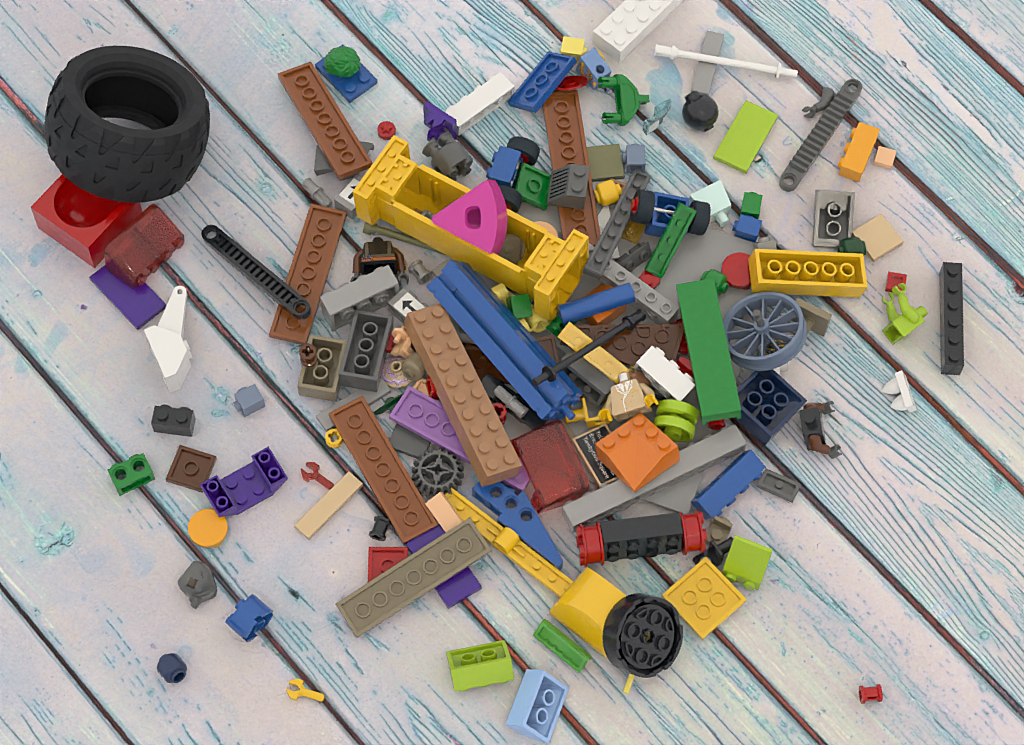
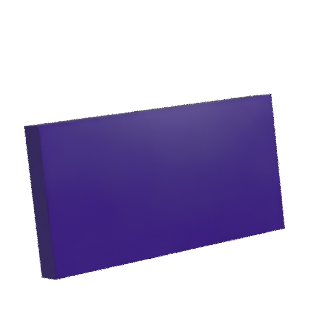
(136, 305)
(458, 586)

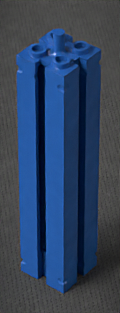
(504, 340)

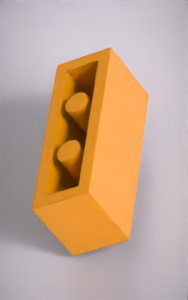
(858, 151)

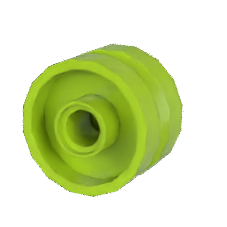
(676, 419)

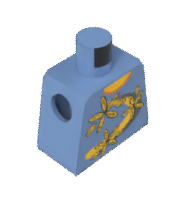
(592, 67)

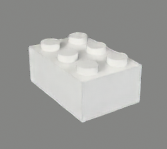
(664, 374)

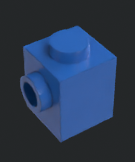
(747, 228)

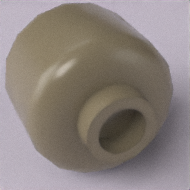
(413, 367)

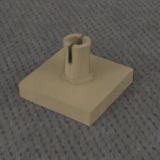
(816, 318)

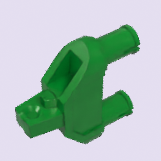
(626, 99)

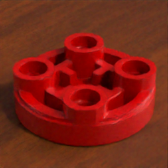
(737, 270)

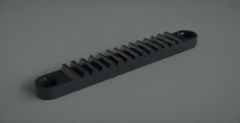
(256, 272)

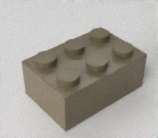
(323, 378)

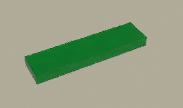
(670, 240)

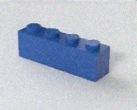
(728, 484)

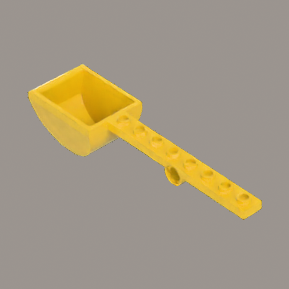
(581, 603)

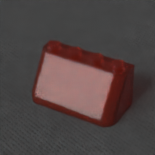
(143, 246)

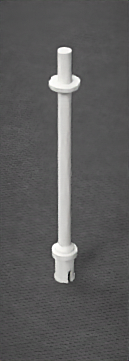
(673, 53)

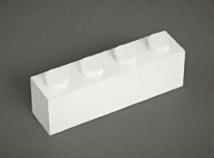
(481, 102)

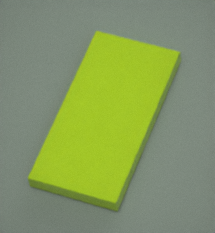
(745, 136)

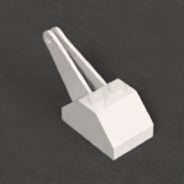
(167, 341)

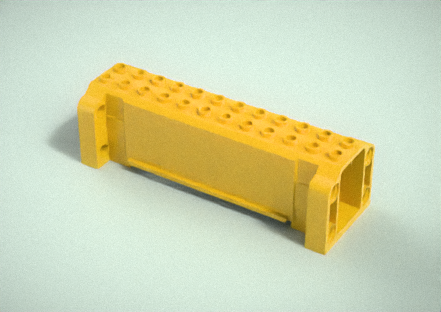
(398, 186)

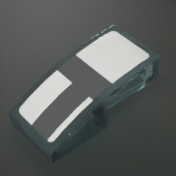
(660, 113)

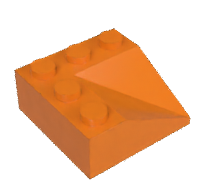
(637, 452)

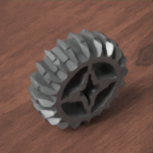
(421, 469)

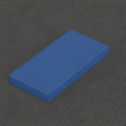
(542, 82)

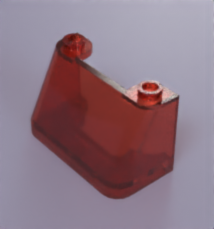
(551, 466)

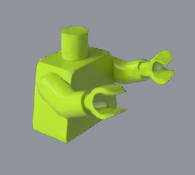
(905, 323)

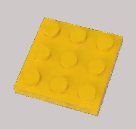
(704, 598)

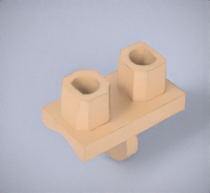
(402, 342)

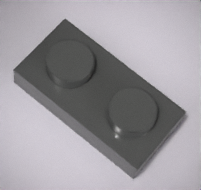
(779, 485)

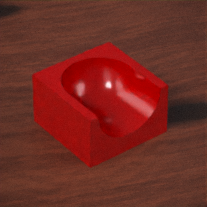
(82, 220)

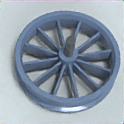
(764, 330)

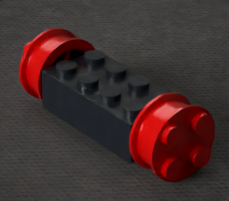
(641, 537)

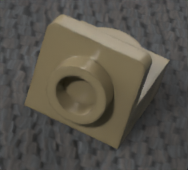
(719, 530)

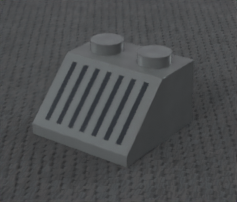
(569, 186)

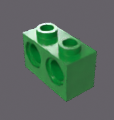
(133, 478)

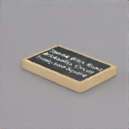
(587, 451)

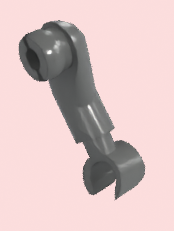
(825, 100)

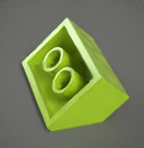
(480, 665)

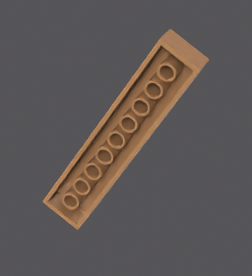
(462, 395)

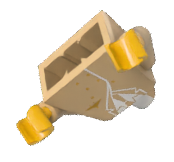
(627, 399)

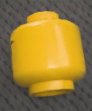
(607, 193)

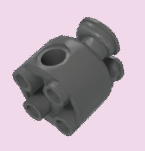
(450, 158)

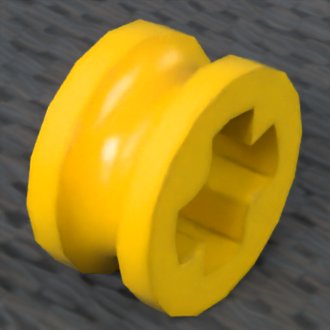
(337, 443)

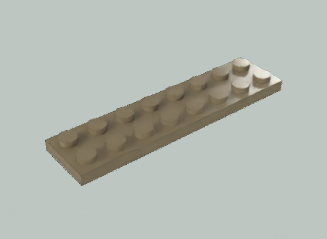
(413, 577)

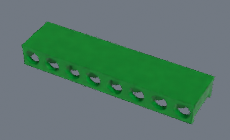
(708, 351)

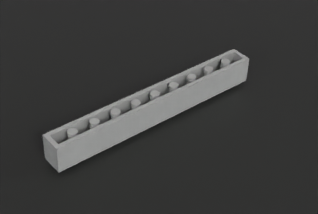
(617, 495)

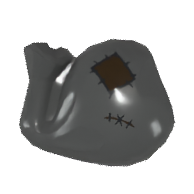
(198, 583)

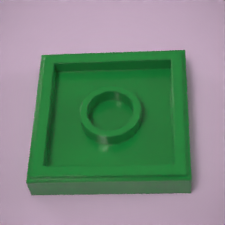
(533, 185)

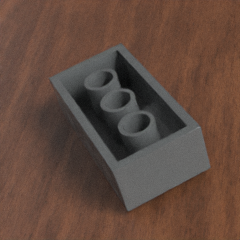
(365, 350)

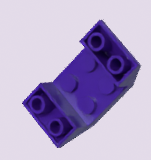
(246, 485)

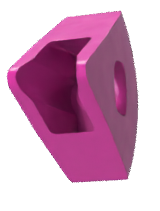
(477, 217)

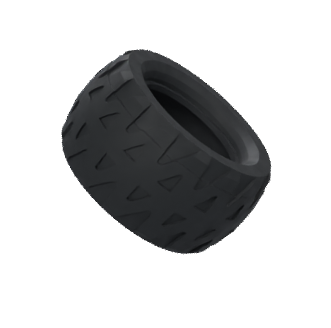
(121, 160)

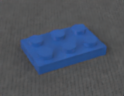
(352, 86)

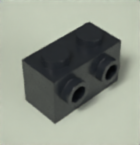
(173, 420)

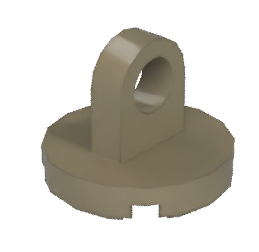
(512, 249)

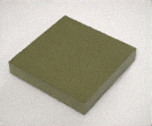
(605, 162)

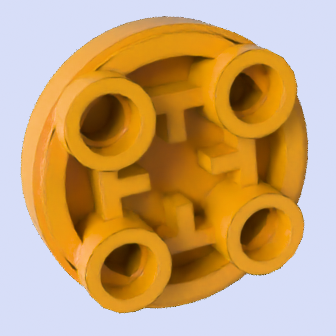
(207, 528)

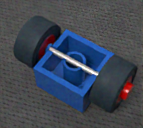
(506, 167)
(657, 209)

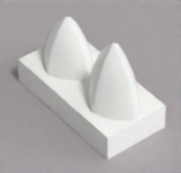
(900, 385)

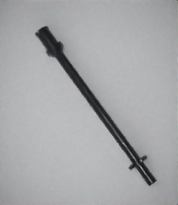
(628, 322)

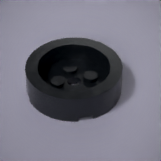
(625, 638)

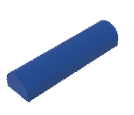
(596, 303)

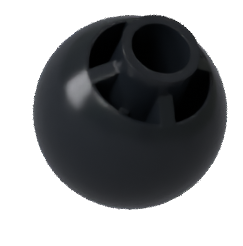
(700, 111)

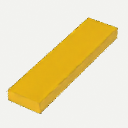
(598, 357)

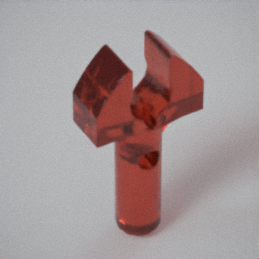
(315, 475)

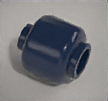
(171, 668)

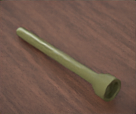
(372, 229)

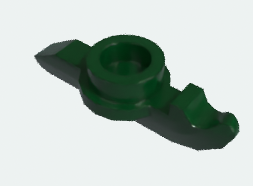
(389, 404)

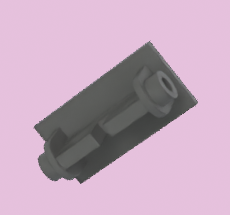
(638, 255)

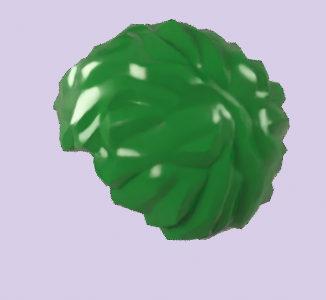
(342, 62)

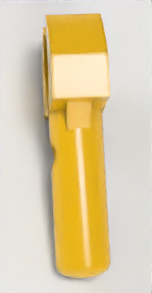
(303, 691)

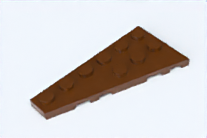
(633, 344)

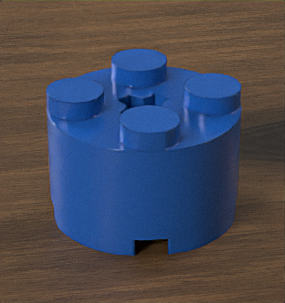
(249, 617)

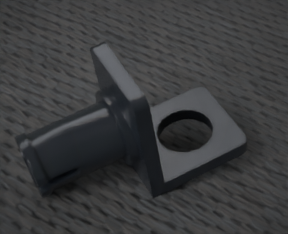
(715, 552)

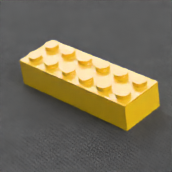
(807, 273)

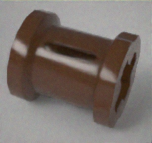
(303, 351)

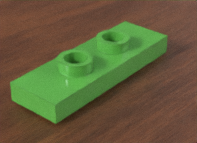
(562, 645)

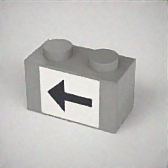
(345, 199)
(404, 303)

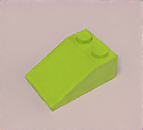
(746, 563)

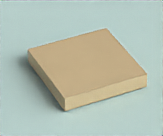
(878, 237)

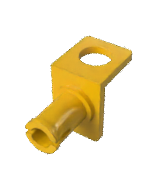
(582, 414)

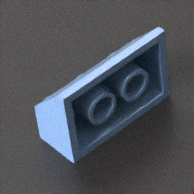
(537, 705)

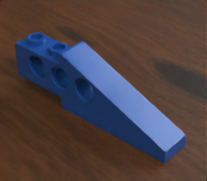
(530, 532)

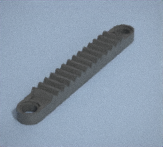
(820, 135)

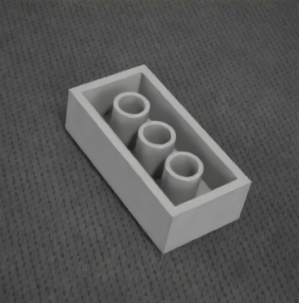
(365, 294)

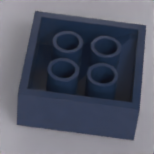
(767, 404)

